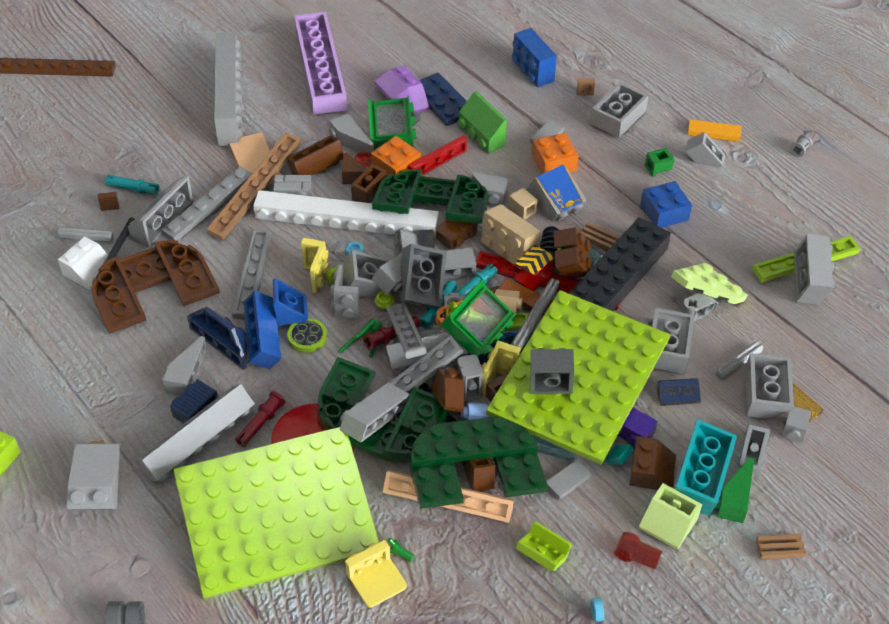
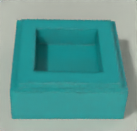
(619, 454)

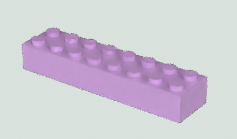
(320, 63)

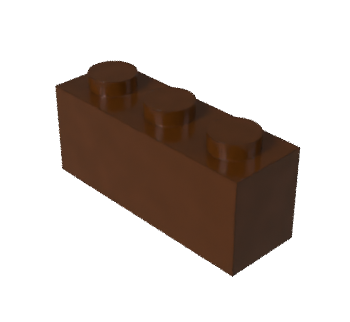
(316, 157)

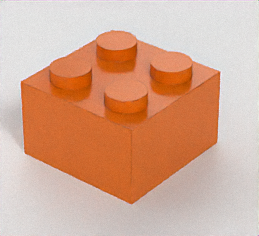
(553, 152)
(394, 156)

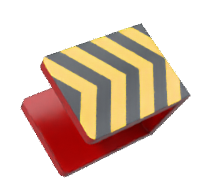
(536, 268)

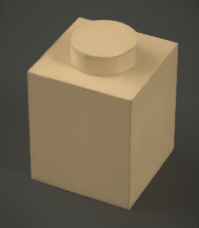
(523, 203)
(510, 299)

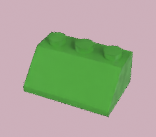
(483, 123)

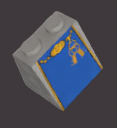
(557, 193)

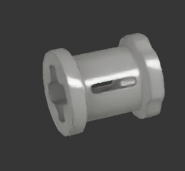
(803, 143)

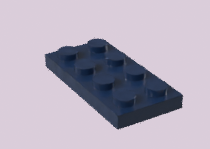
(442, 98)

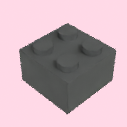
(551, 371)

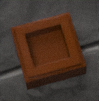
(108, 201)

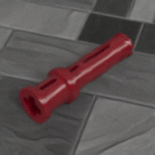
(383, 336)
(265, 412)

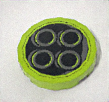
(307, 335)

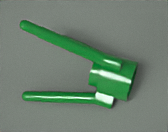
(371, 327)

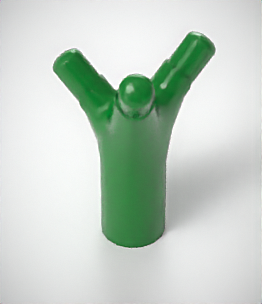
(400, 551)

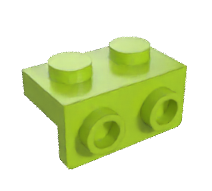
(544, 547)

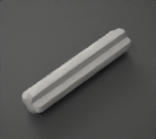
(79, 233)
(738, 360)

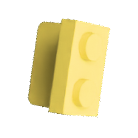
(315, 259)
(374, 574)

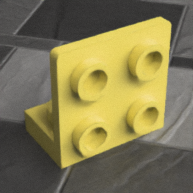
(500, 361)

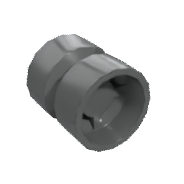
(120, 613)

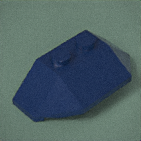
(220, 334)

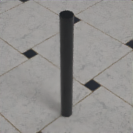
(120, 240)

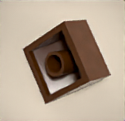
(652, 464)

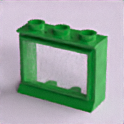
(391, 119)
(478, 320)

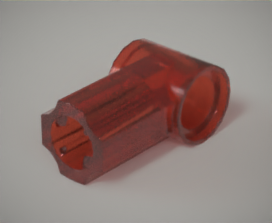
(632, 548)

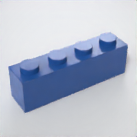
(262, 330)

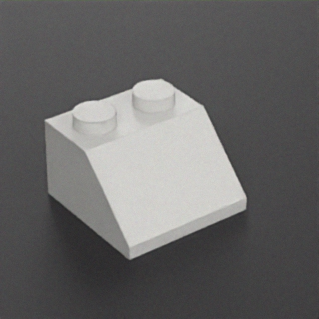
(83, 262)

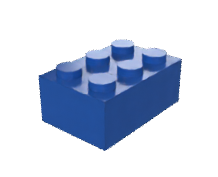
(534, 57)

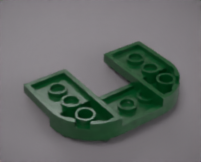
(463, 196)
(394, 441)
(458, 441)

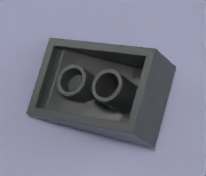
(423, 274)

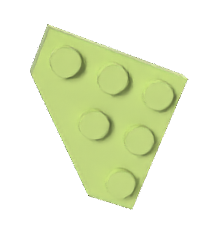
(706, 279)

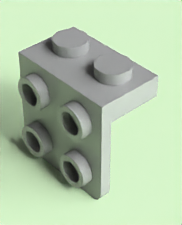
(345, 297)

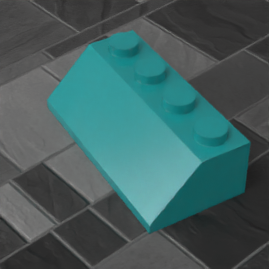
(705, 465)

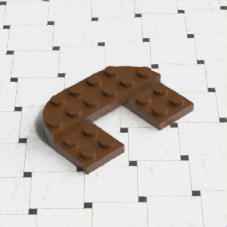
(121, 278)

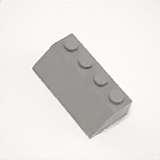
(161, 211)
(430, 338)

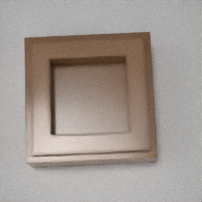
(585, 86)

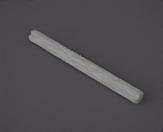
(535, 314)

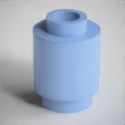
(474, 411)

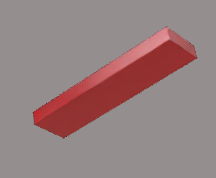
(440, 155)

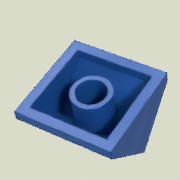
(288, 304)

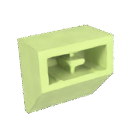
(670, 516)

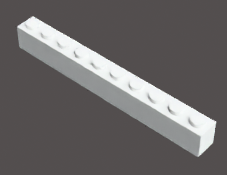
(340, 214)

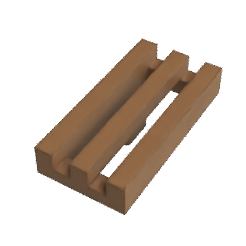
(599, 235)
(780, 542)

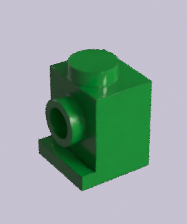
(659, 161)

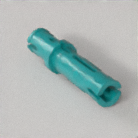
(131, 184)
(485, 274)
(430, 314)

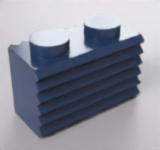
(192, 400)

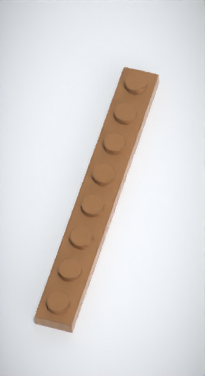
(257, 181)

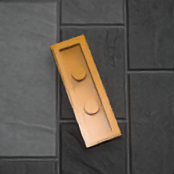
(715, 130)

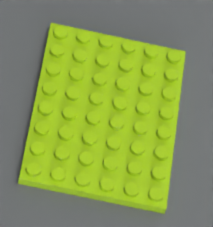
(610, 371)
(274, 511)

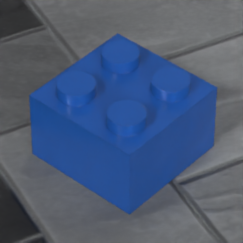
(666, 204)

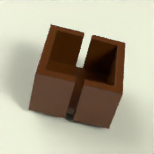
(573, 260)

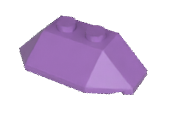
(401, 83)

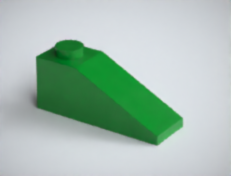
(735, 494)

